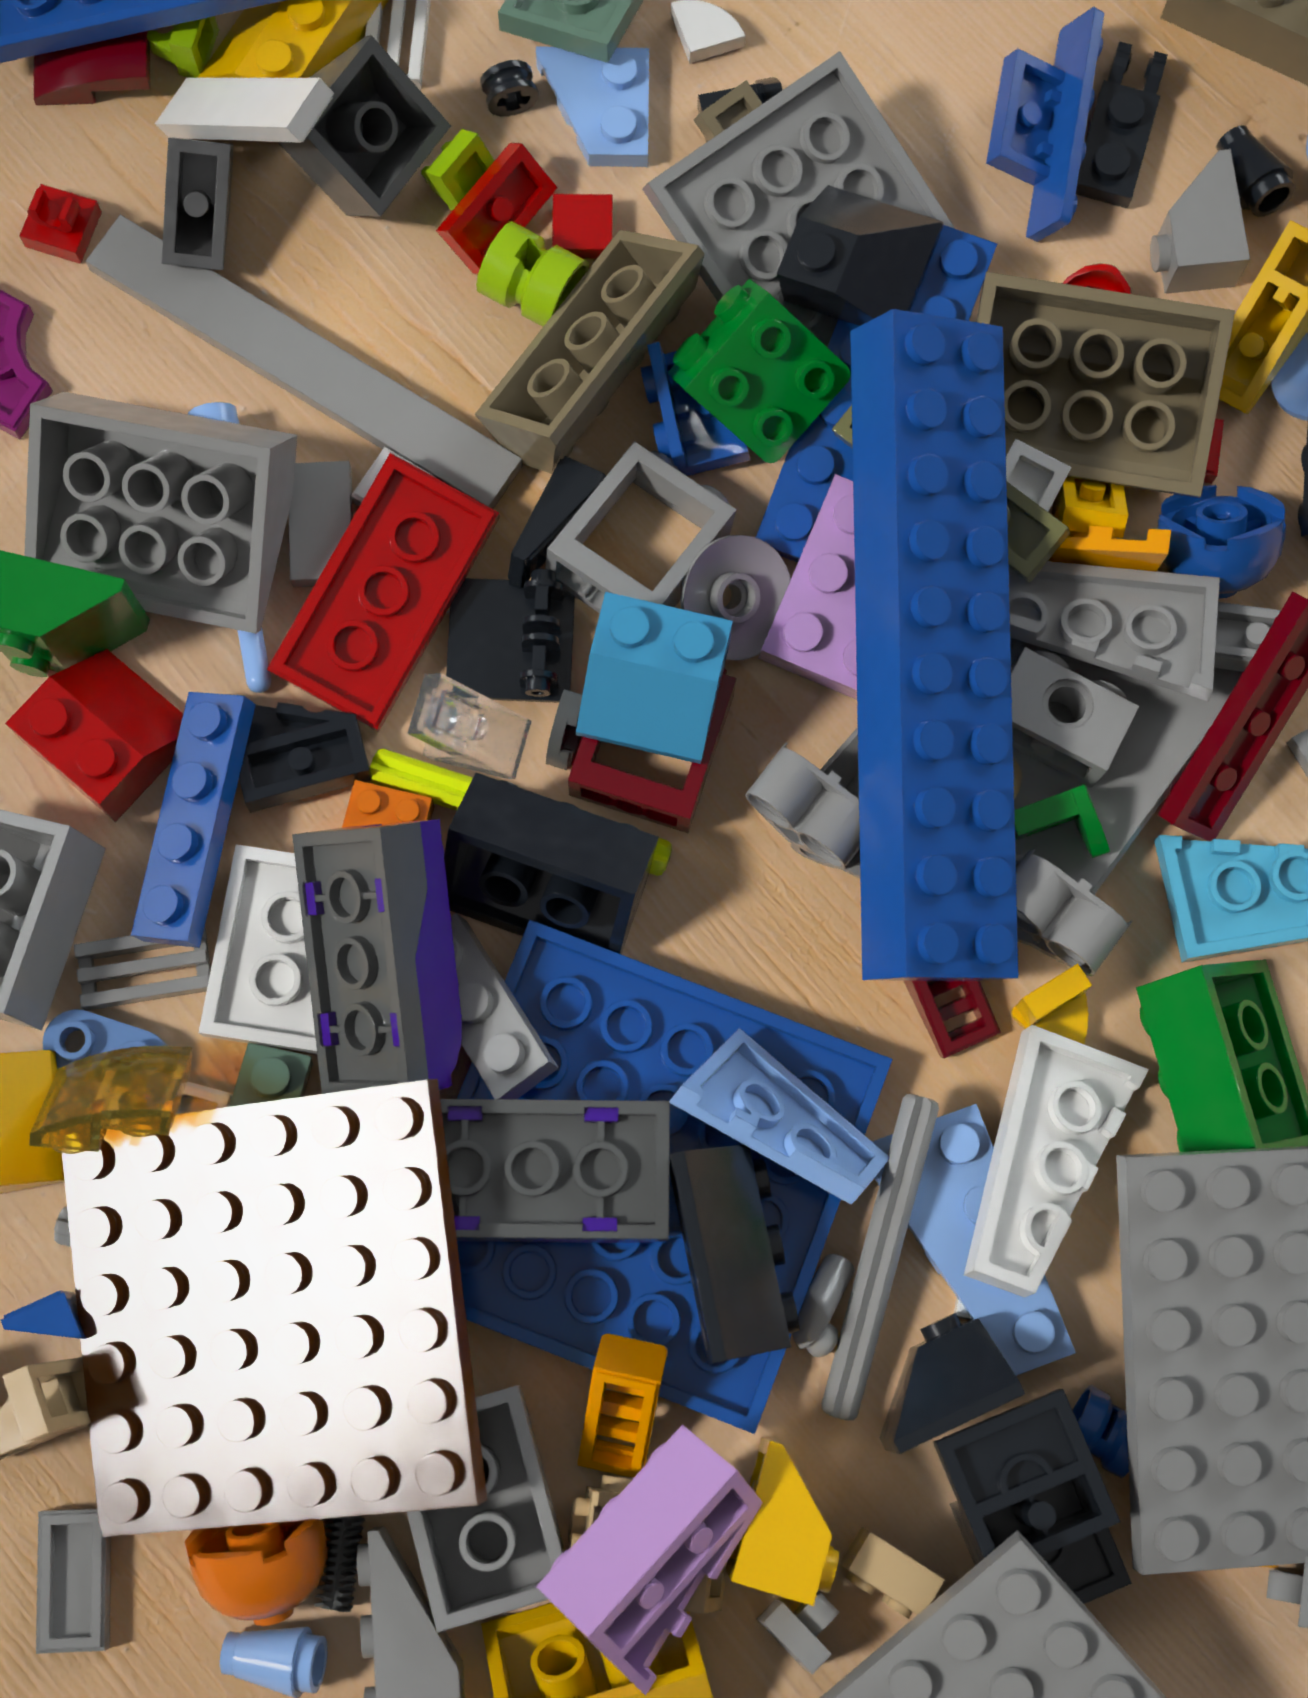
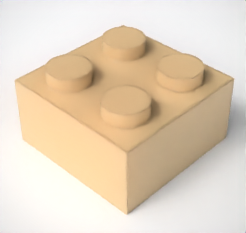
(903, 1580)

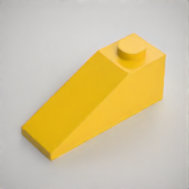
(1268, 321)

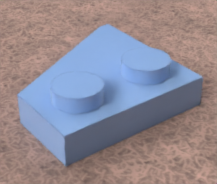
(602, 102)

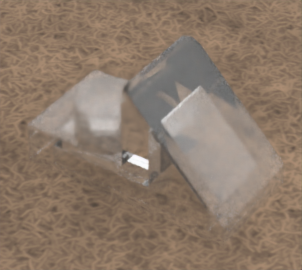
(468, 728)

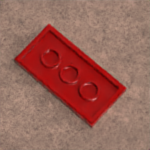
(384, 592)

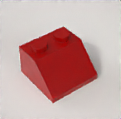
(101, 730)

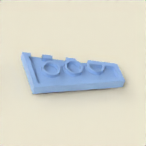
(943, 1222)

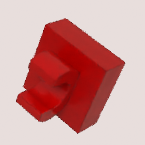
(60, 223)

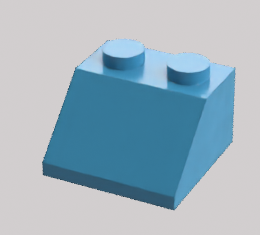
(653, 677)

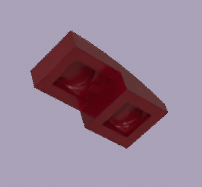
(79, 71)

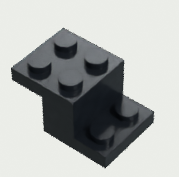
(1038, 1478)

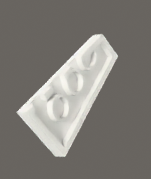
(1050, 1136)

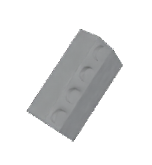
(161, 500)

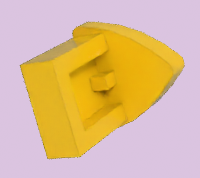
(1058, 1006)

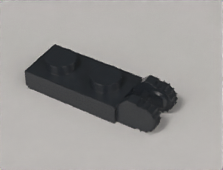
(1119, 131)

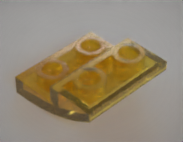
(112, 1090)

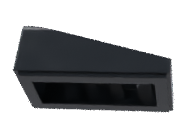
(561, 499)

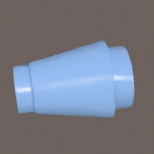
(276, 1659)

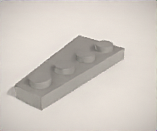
(1123, 620)

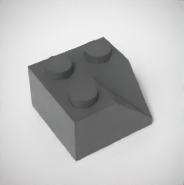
(369, 133)

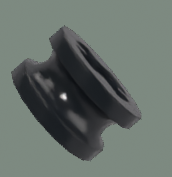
(509, 88)

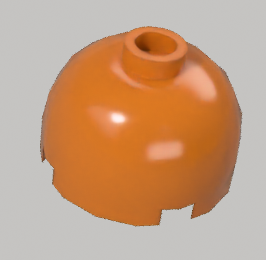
(258, 1568)

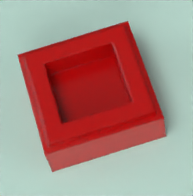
(582, 223)

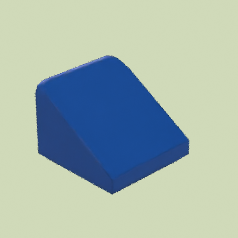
(48, 1316)

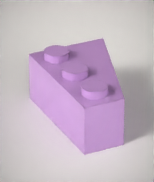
(650, 1552)

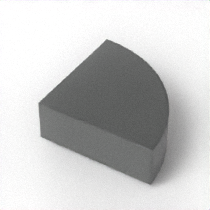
(563, 736)

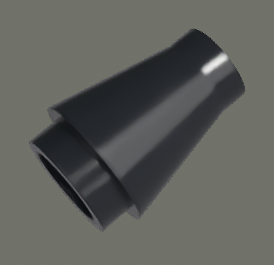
(1261, 176)

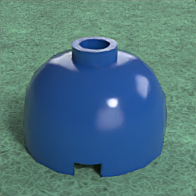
(1224, 536)

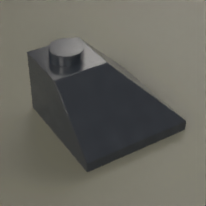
(856, 257)
(947, 1383)

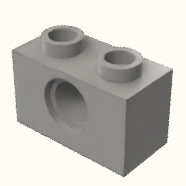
(1098, 708)

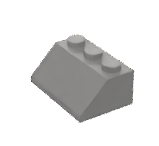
(43, 894)

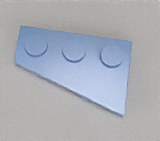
(780, 1117)

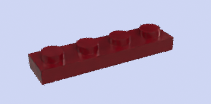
(1244, 727)

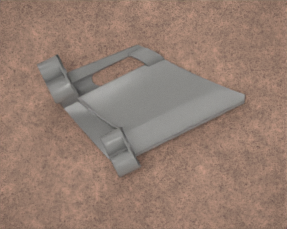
(1053, 867)

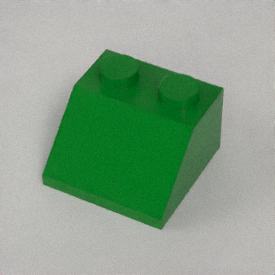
(62, 614)

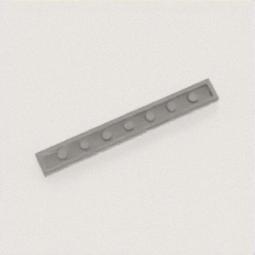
(305, 364)

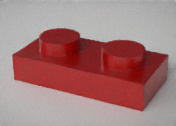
(507, 192)

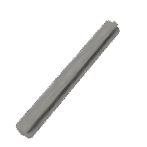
(880, 1257)

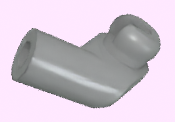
(820, 1304)

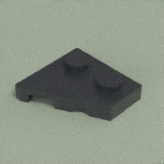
(300, 755)

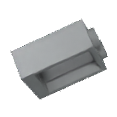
(590, 575)

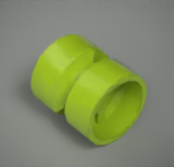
(526, 273)

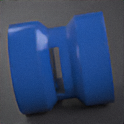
(1104, 1429)

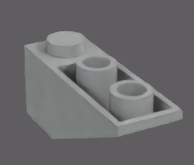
(401, 1632)

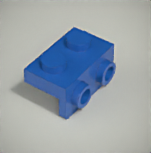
(688, 430)

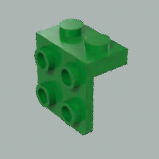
(759, 371)

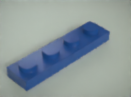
(193, 819)

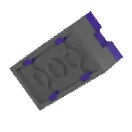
(379, 954)
(558, 1170)

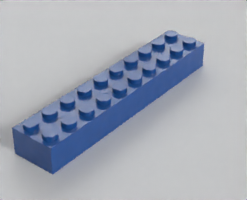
(933, 650)

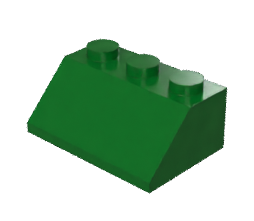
(1226, 1058)

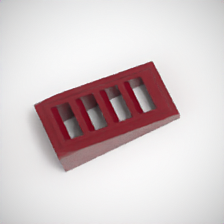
(964, 1036)

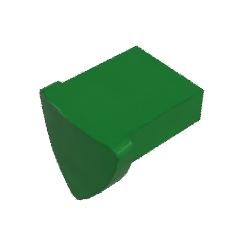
(1062, 808)

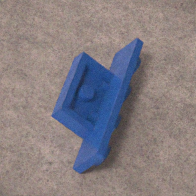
(1044, 121)

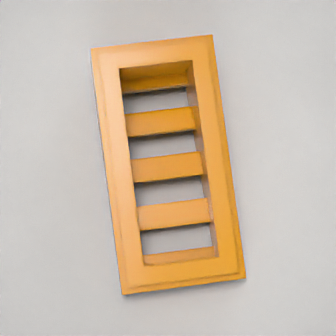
(629, 1368)

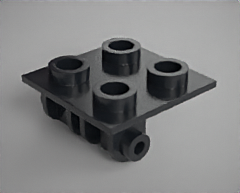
(512, 638)

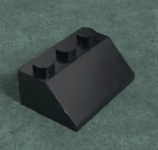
(546, 862)
(732, 1252)

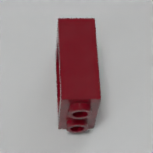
(642, 796)

